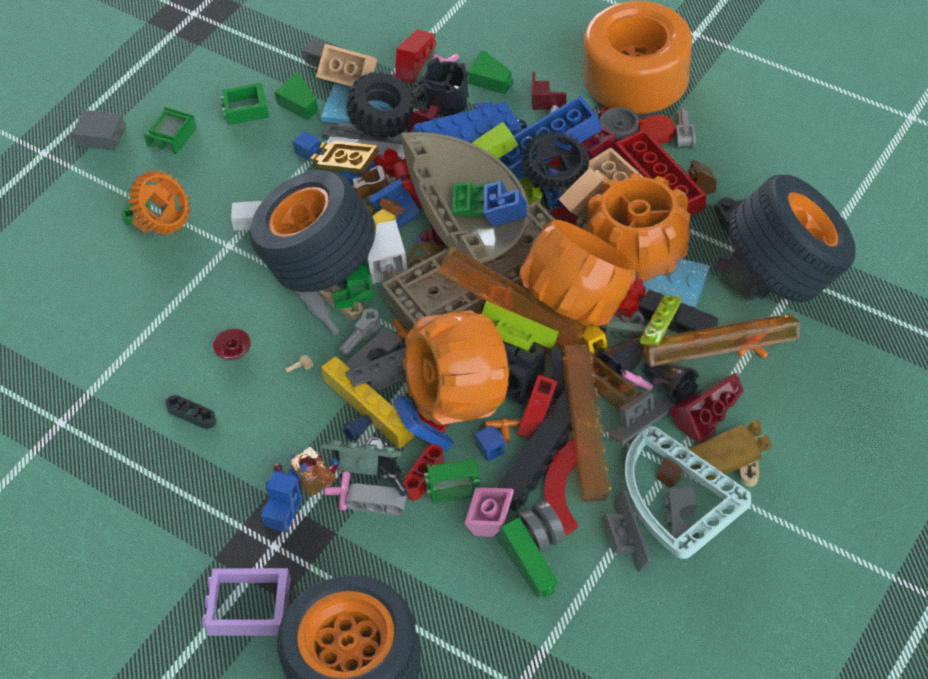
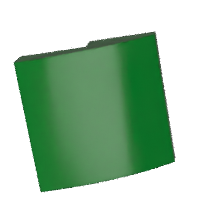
(468, 200)

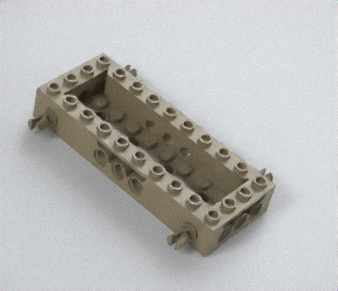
(410, 292)

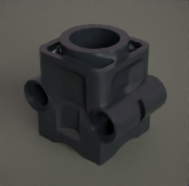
(523, 370)

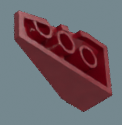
(704, 410)

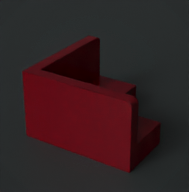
(542, 98)
(423, 116)
(600, 142)

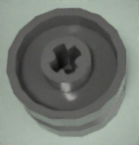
(620, 121)
(543, 525)

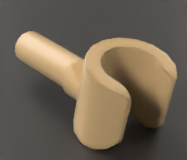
(304, 361)

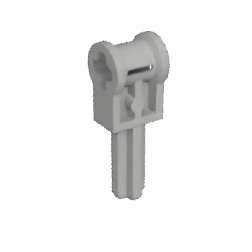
(684, 131)
(364, 329)

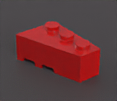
(414, 54)

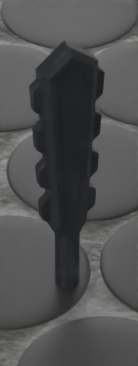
(388, 466)

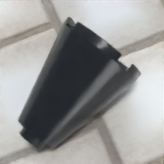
(623, 355)
(673, 380)

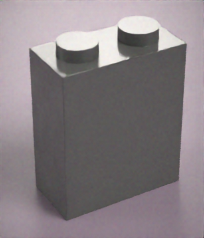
(98, 130)

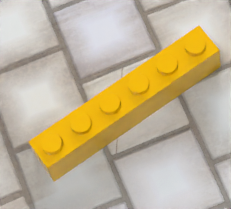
(367, 402)

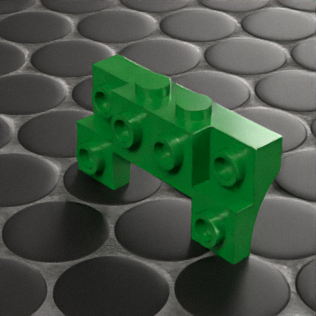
(357, 288)

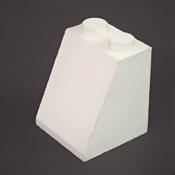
(386, 252)

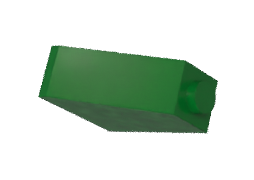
(490, 74)
(297, 97)

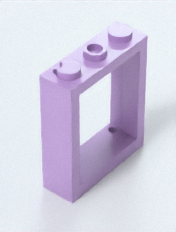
(246, 627)

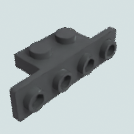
(379, 372)
(639, 415)
(626, 533)

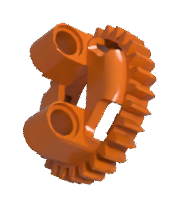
(161, 194)

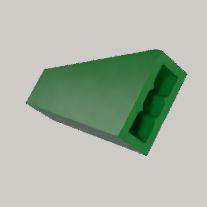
(527, 558)

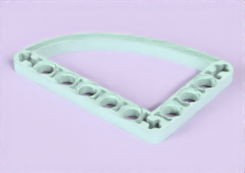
(730, 499)

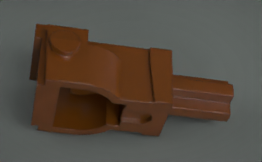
(371, 182)

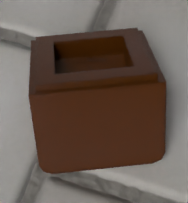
(669, 473)

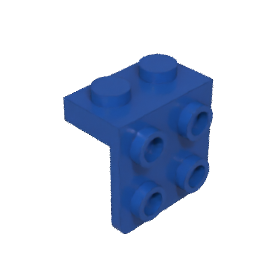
(400, 195)

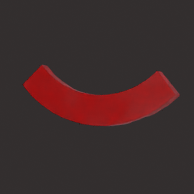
(555, 485)

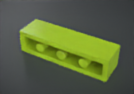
(497, 141)

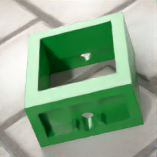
(245, 113)

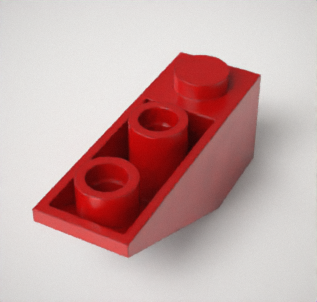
(537, 406)

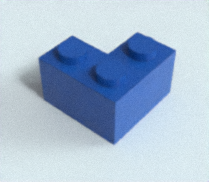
(503, 206)
(283, 501)

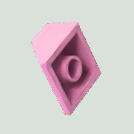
(488, 511)

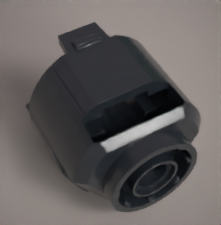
(446, 86)
(739, 279)

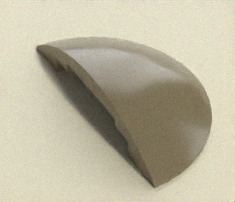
(434, 167)

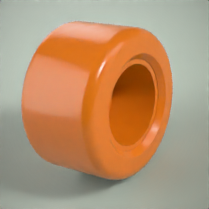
(637, 56)

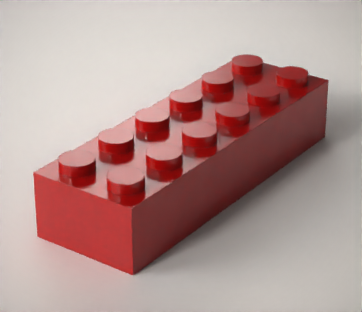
(652, 161)

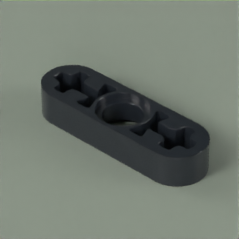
(557, 370)
(195, 418)

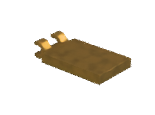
(345, 157)
(733, 448)

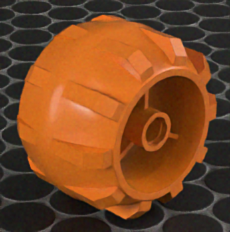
(654, 220)
(577, 273)
(456, 367)

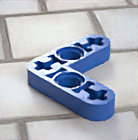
(415, 425)

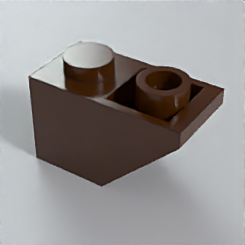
(703, 176)

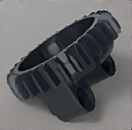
(573, 161)

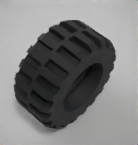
(376, 121)

